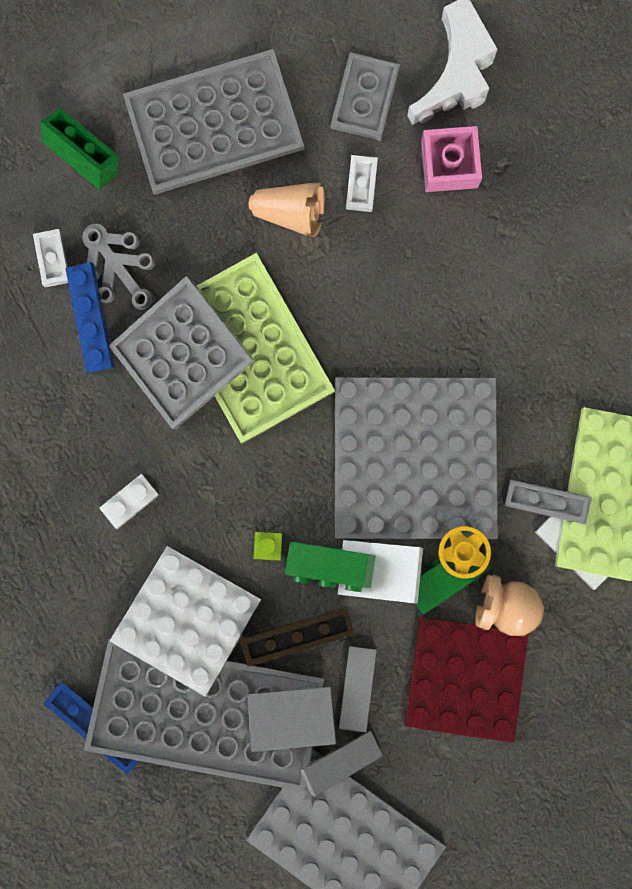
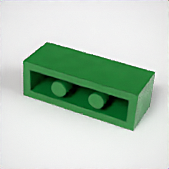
(79, 148)
(330, 566)
(439, 585)

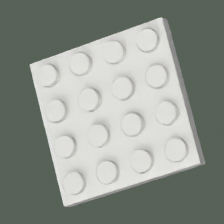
(185, 621)

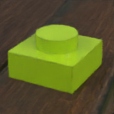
(267, 546)

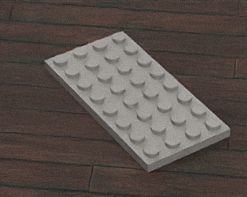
(163, 722)

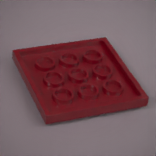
(466, 680)

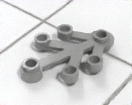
(115, 263)

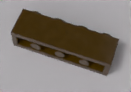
(297, 636)

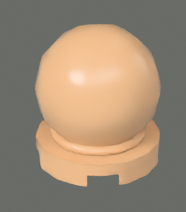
(510, 607)

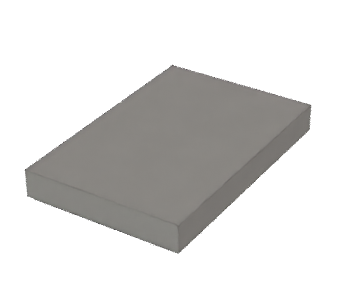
(365, 96)
(291, 719)

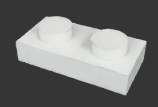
(361, 183)
(51, 257)
(129, 501)

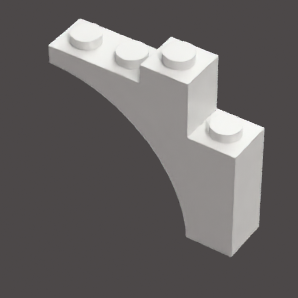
(461, 81)

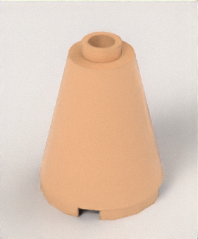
(291, 207)

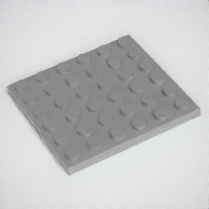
(415, 457)

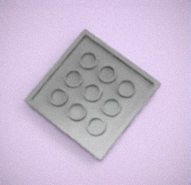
(181, 352)

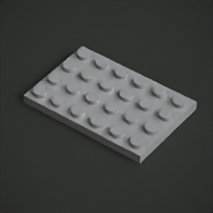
(213, 121)
(345, 839)

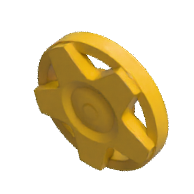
(464, 552)

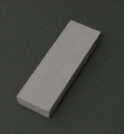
(548, 501)
(357, 689)
(341, 763)

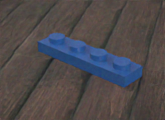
(90, 317)
(77, 715)

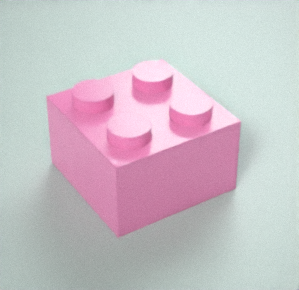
(451, 159)

